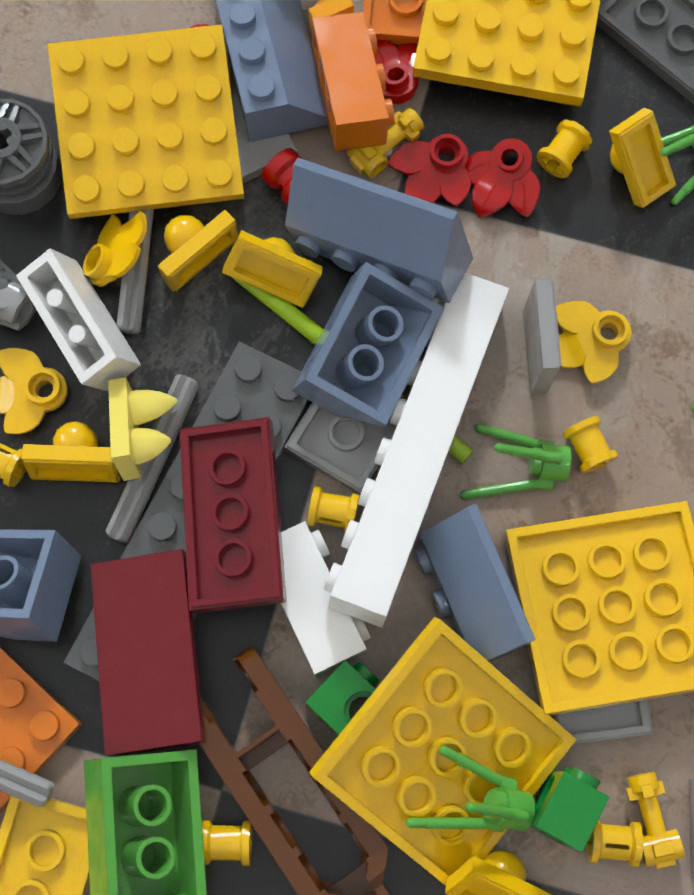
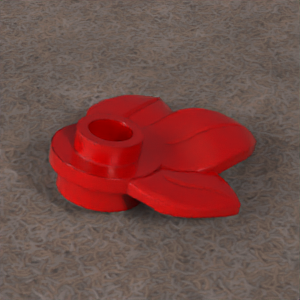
(398, 70)
(430, 176)
(499, 184)

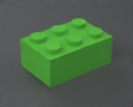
(145, 825)

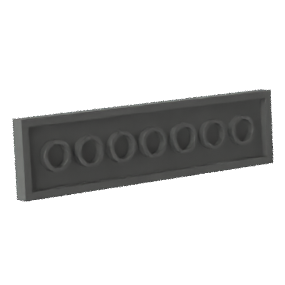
(247, 389)

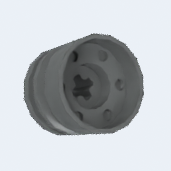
(28, 163)

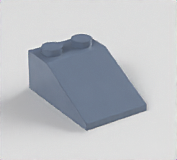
(35, 583)

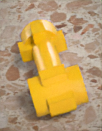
(372, 159)
(659, 846)

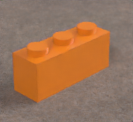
(351, 81)

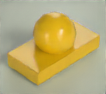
(638, 157)
(194, 246)
(272, 268)
(71, 457)
(496, 874)

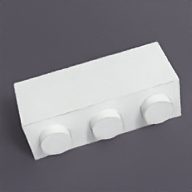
(78, 320)
(323, 633)

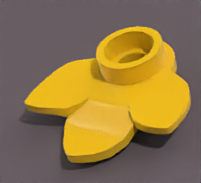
(115, 249)
(582, 339)
(21, 388)

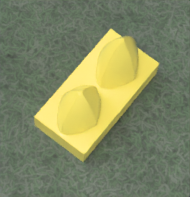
(127, 411)

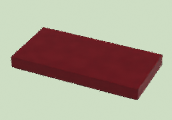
(232, 516)
(146, 654)

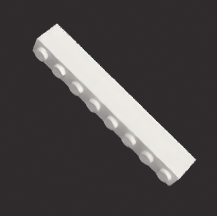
(415, 455)

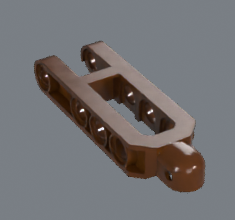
(235, 772)

